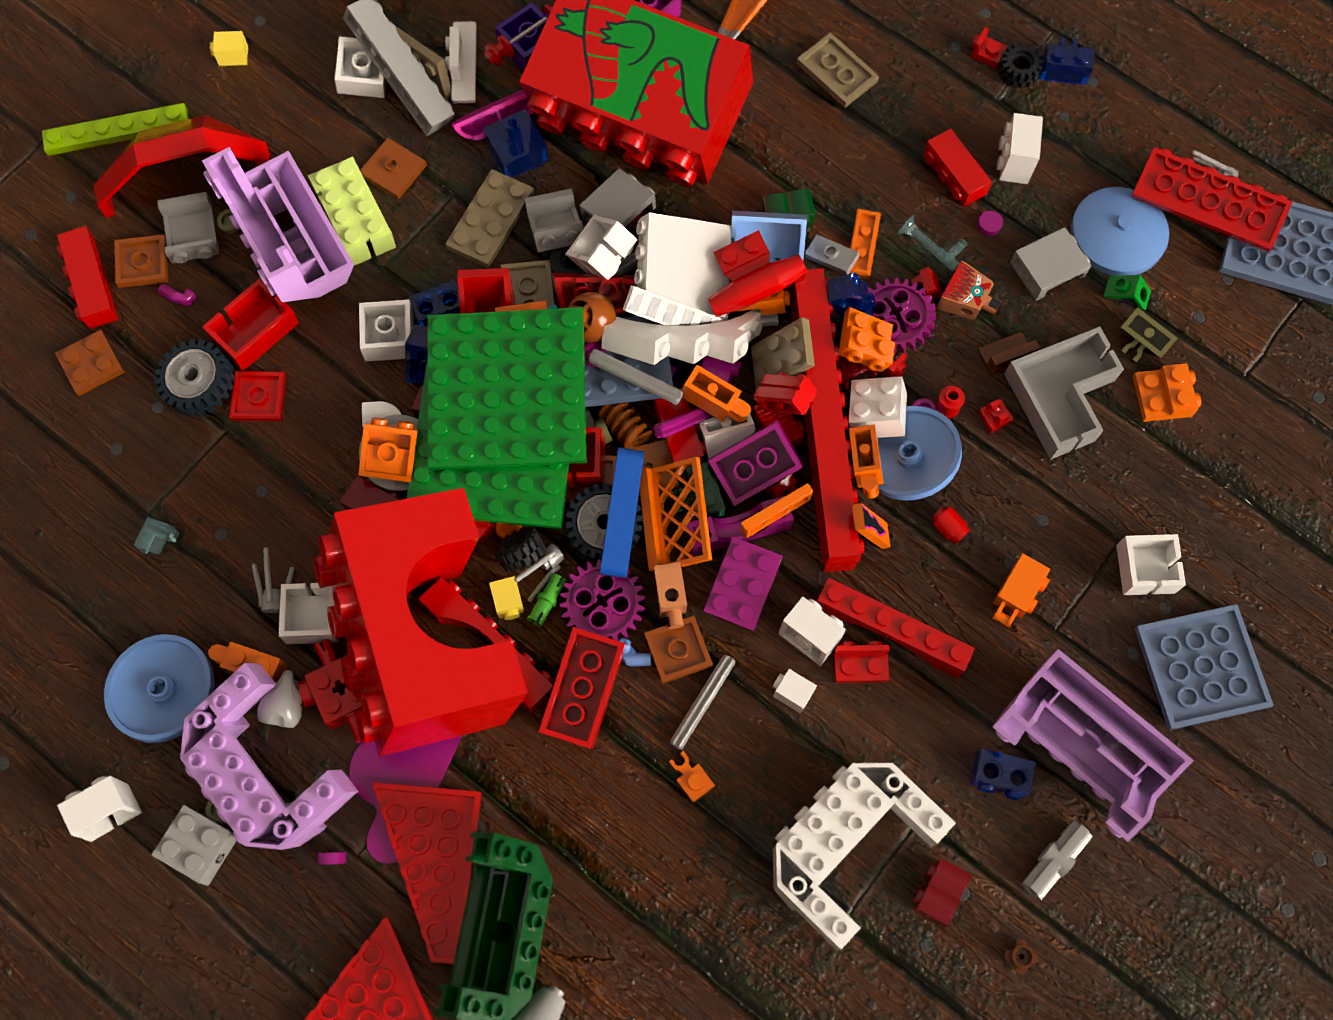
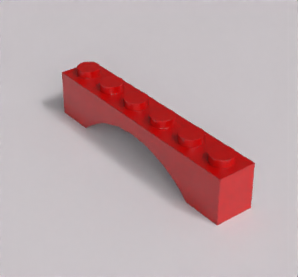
(449, 607)
(927, 642)

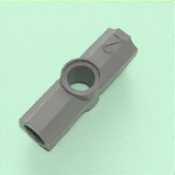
(1056, 860)

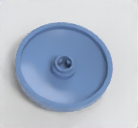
(1119, 232)
(923, 458)
(157, 687)

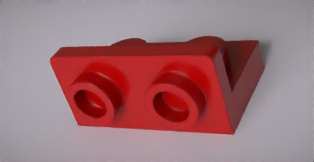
(861, 662)

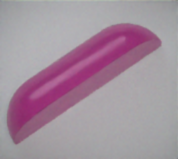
(472, 124)

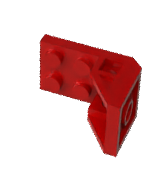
(484, 290)

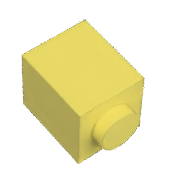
(229, 48)
(507, 598)

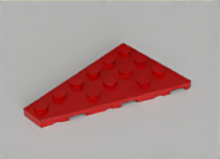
(431, 843)
(375, 984)

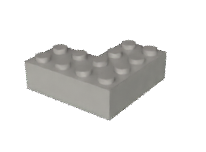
(1053, 387)

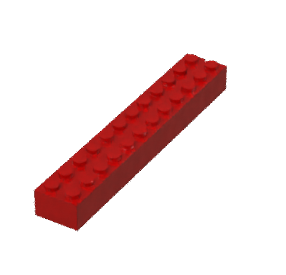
(826, 430)

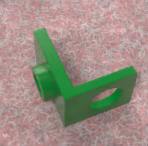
(1128, 287)

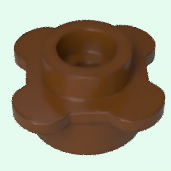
(1029, 959)

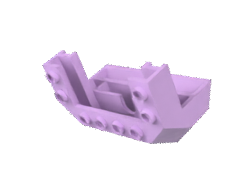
(293, 263)
(1090, 739)

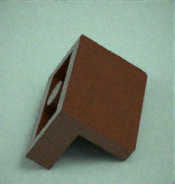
(999, 354)

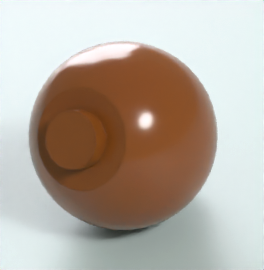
(597, 314)

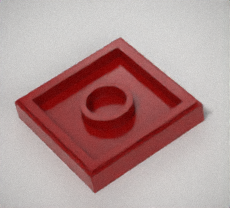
(258, 396)

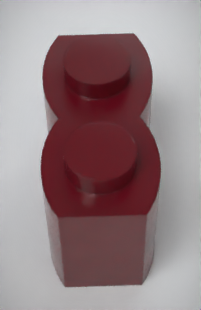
(942, 892)

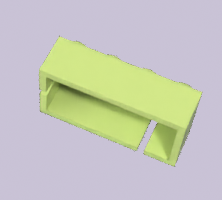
(352, 210)

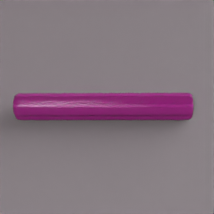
(680, 422)

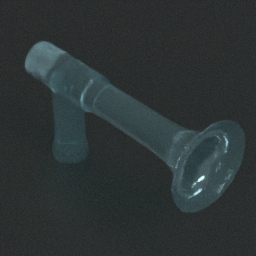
(946, 258)

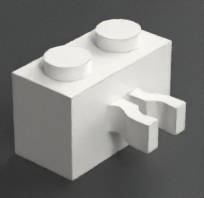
(721, 435)

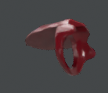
(851, 370)

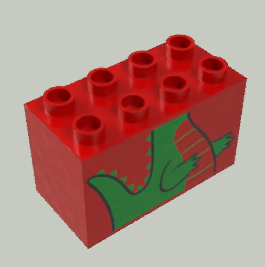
(639, 84)

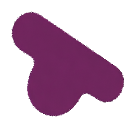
(412, 767)

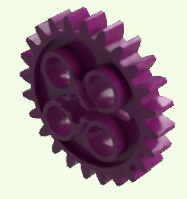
(915, 306)
(588, 583)

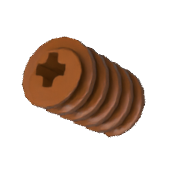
(624, 426)

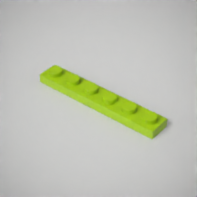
(109, 129)

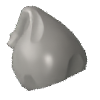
(282, 703)

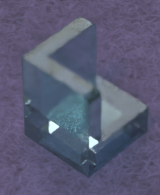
(154, 536)

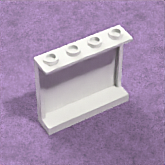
(679, 259)

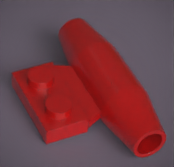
(752, 274)

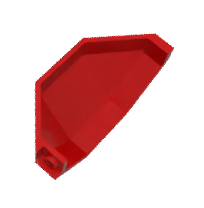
(174, 142)

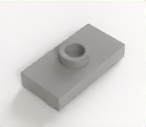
(832, 255)

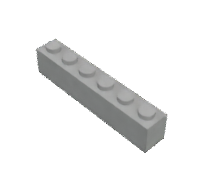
(398, 65)

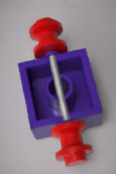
(518, 35)

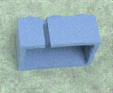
(781, 232)

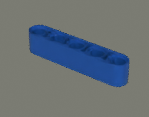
(622, 512)

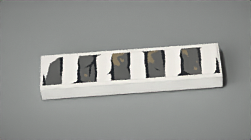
(664, 310)

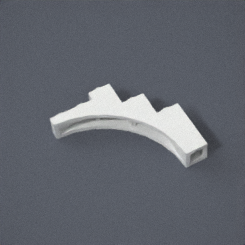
(654, 342)

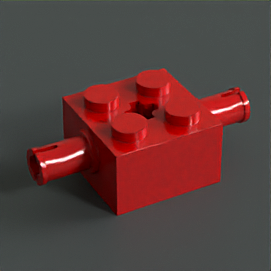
(325, 687)

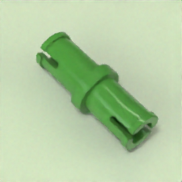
(546, 600)

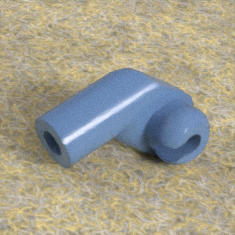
(632, 658)

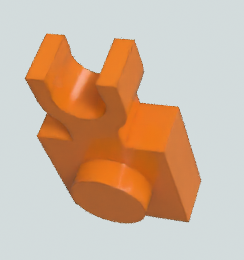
(693, 780)

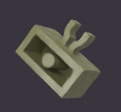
(1149, 333)

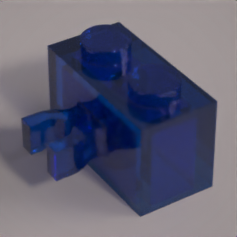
(1067, 63)

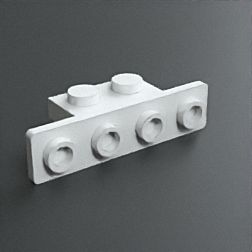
(462, 61)

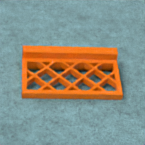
(654, 514)

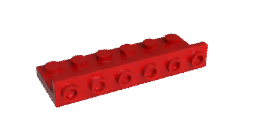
(1212, 199)

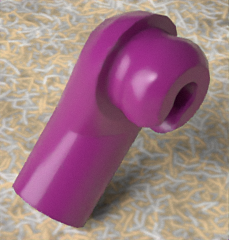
(175, 296)

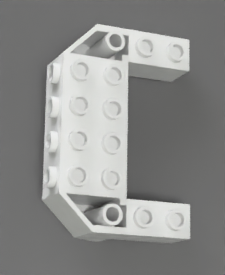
(834, 828)

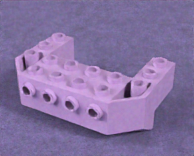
(237, 784)

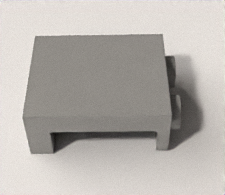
(618, 199)
(553, 219)
(189, 227)
(1050, 262)

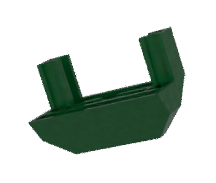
(498, 930)

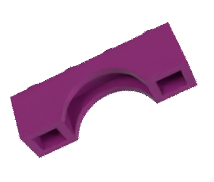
(723, 529)

